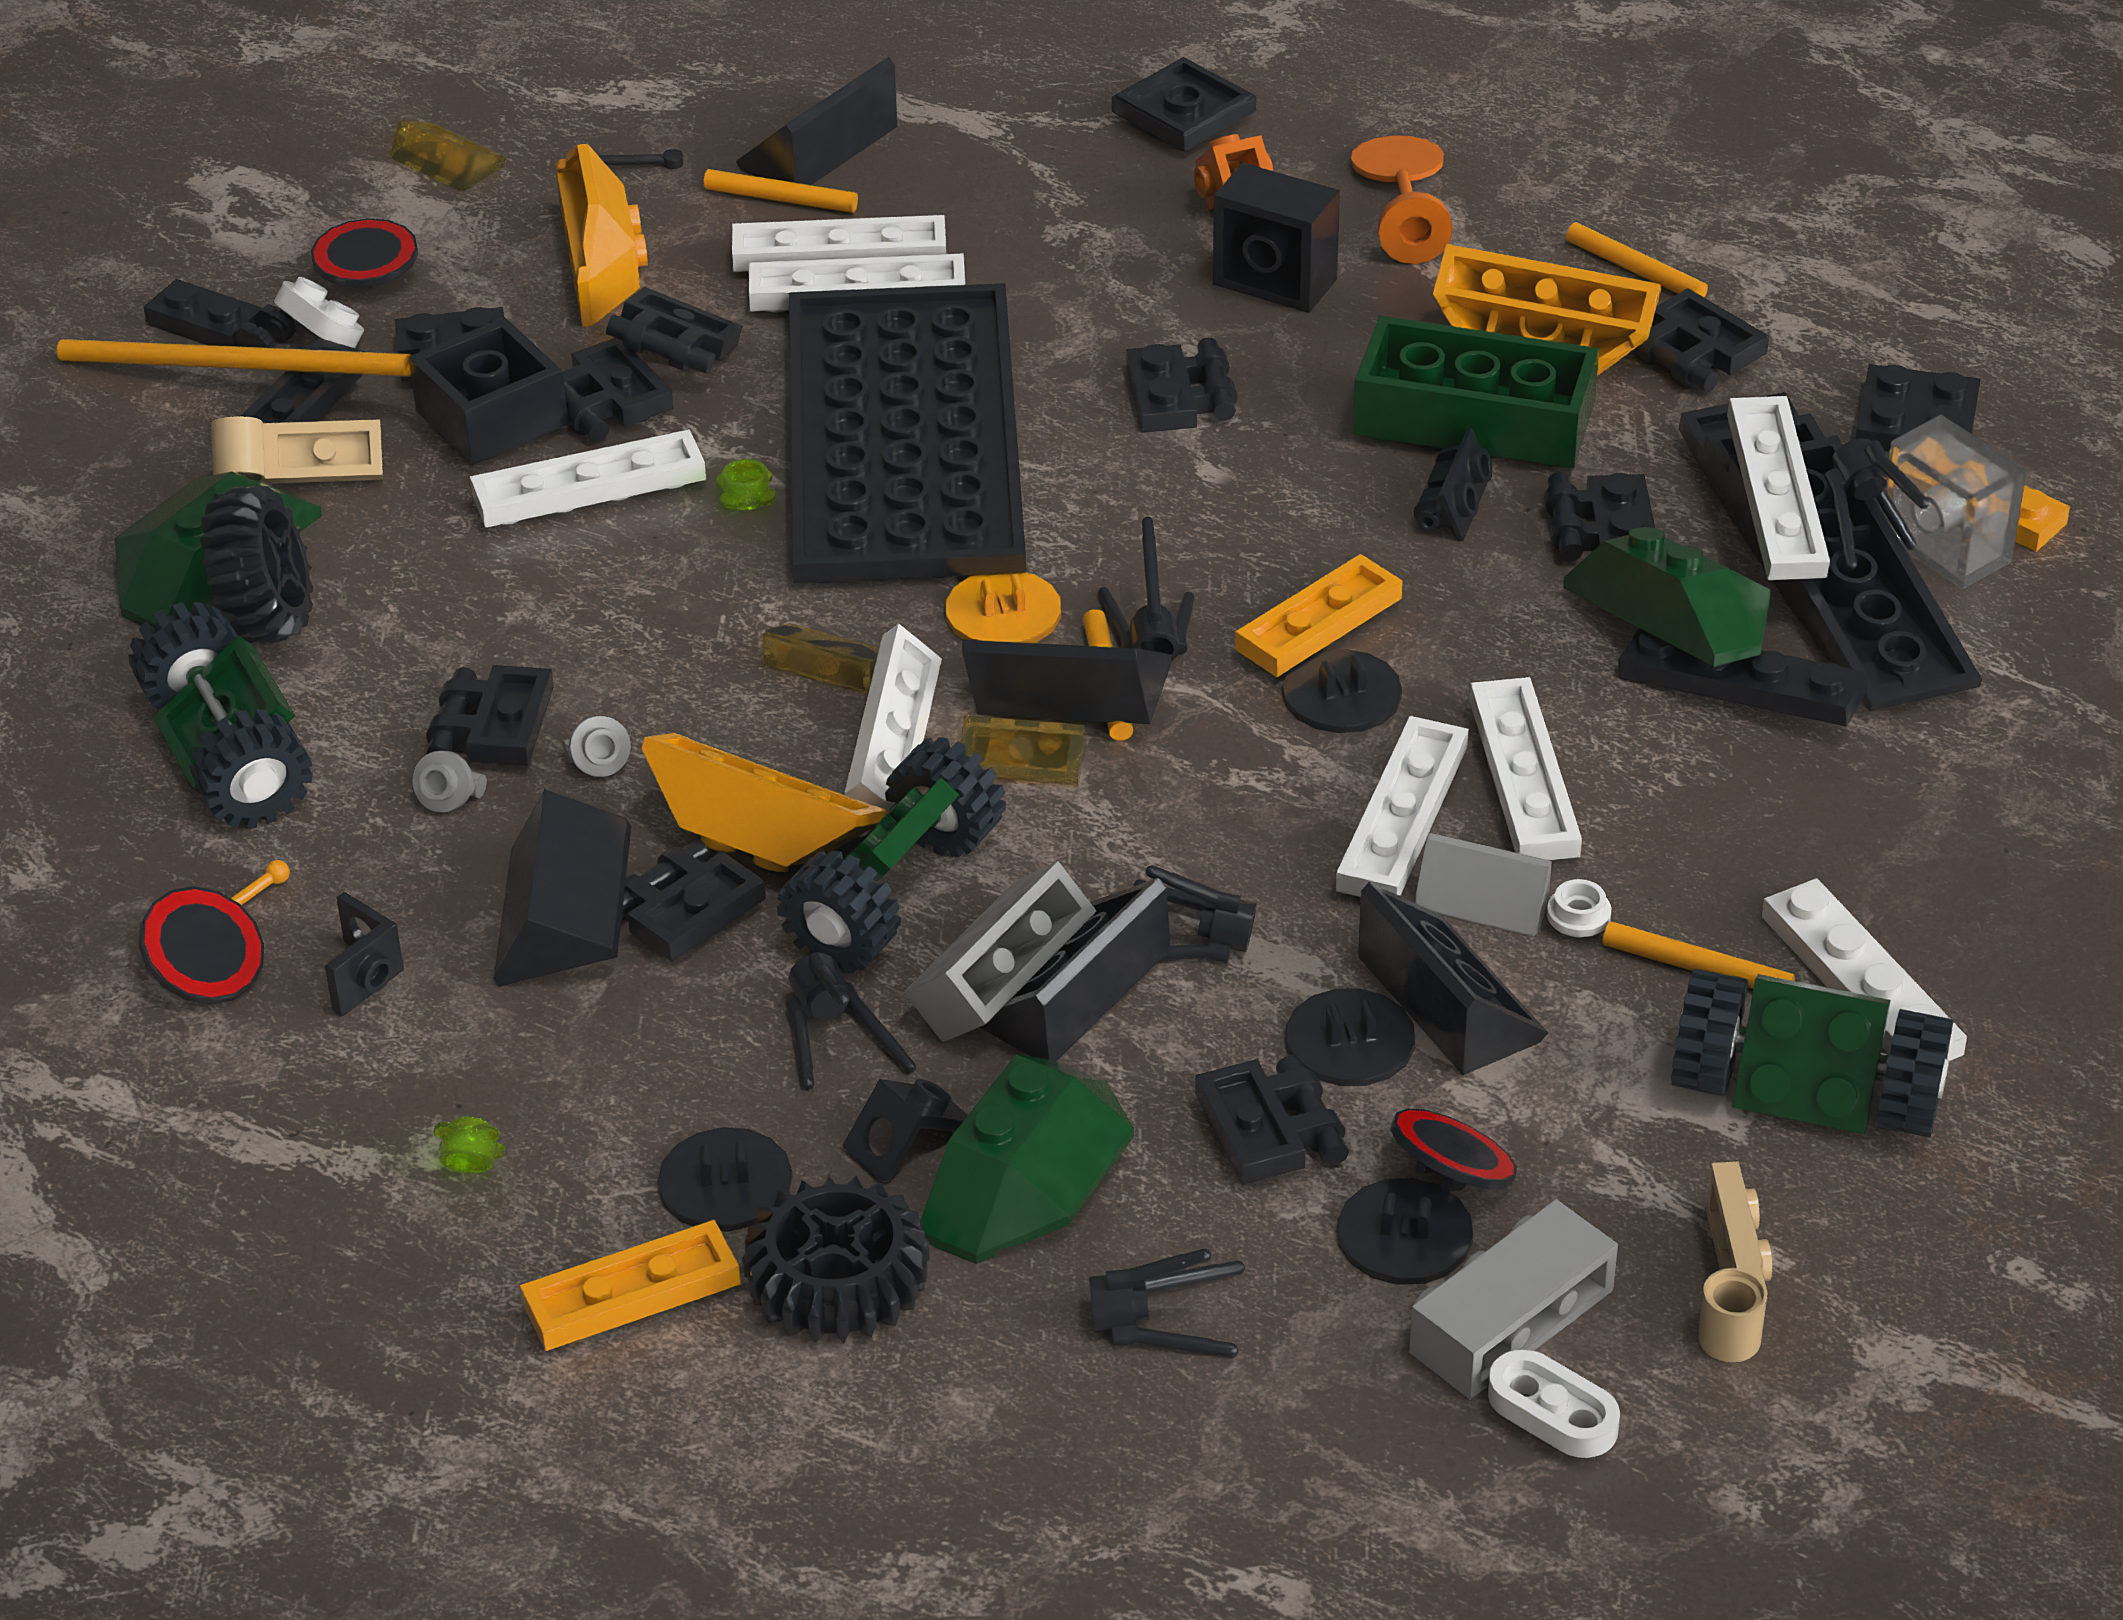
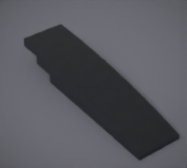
(1860, 618)

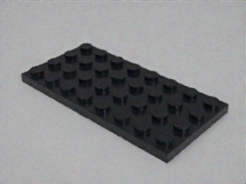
(903, 434)

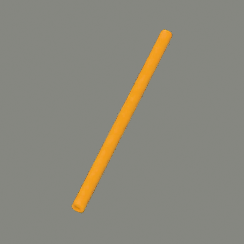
(234, 357)

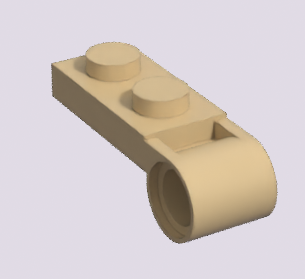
(297, 450)
(1737, 1293)

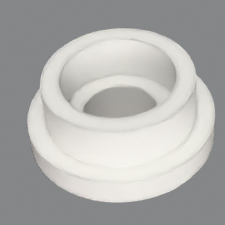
(1579, 908)

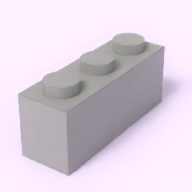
(1000, 952)
(1512, 1296)

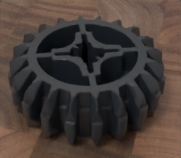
(257, 564)
(835, 1276)

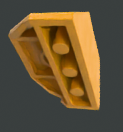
(599, 233)
(1545, 301)
(752, 805)

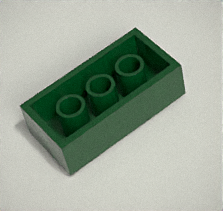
(1515, 391)

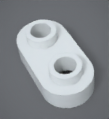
(325, 318)
(1561, 1404)

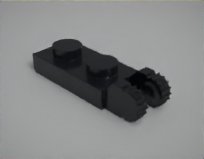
(217, 317)

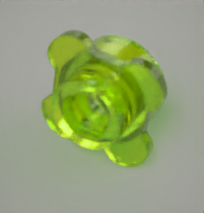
(745, 485)
(468, 1144)

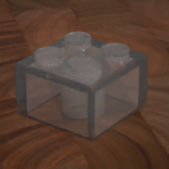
(1971, 500)

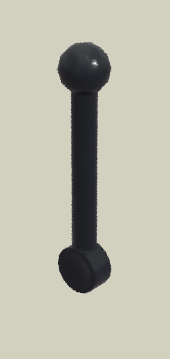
(670, 159)

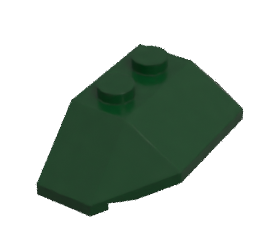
(163, 549)
(1675, 595)
(1024, 1159)

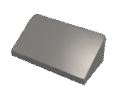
(1484, 884)

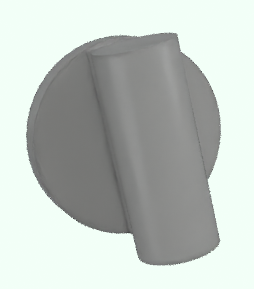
(598, 746)
(445, 781)

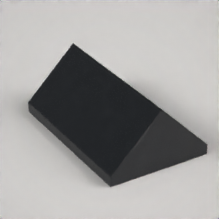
(829, 130)
(1065, 681)
(563, 890)
(1087, 973)
(1442, 982)

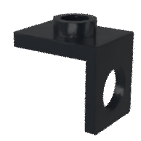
(368, 961)
(907, 1109)

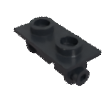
(1455, 487)

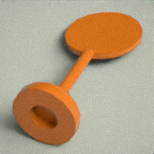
(1413, 224)

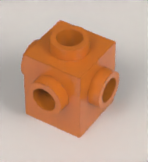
(1222, 161)

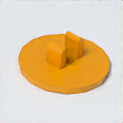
(1003, 608)

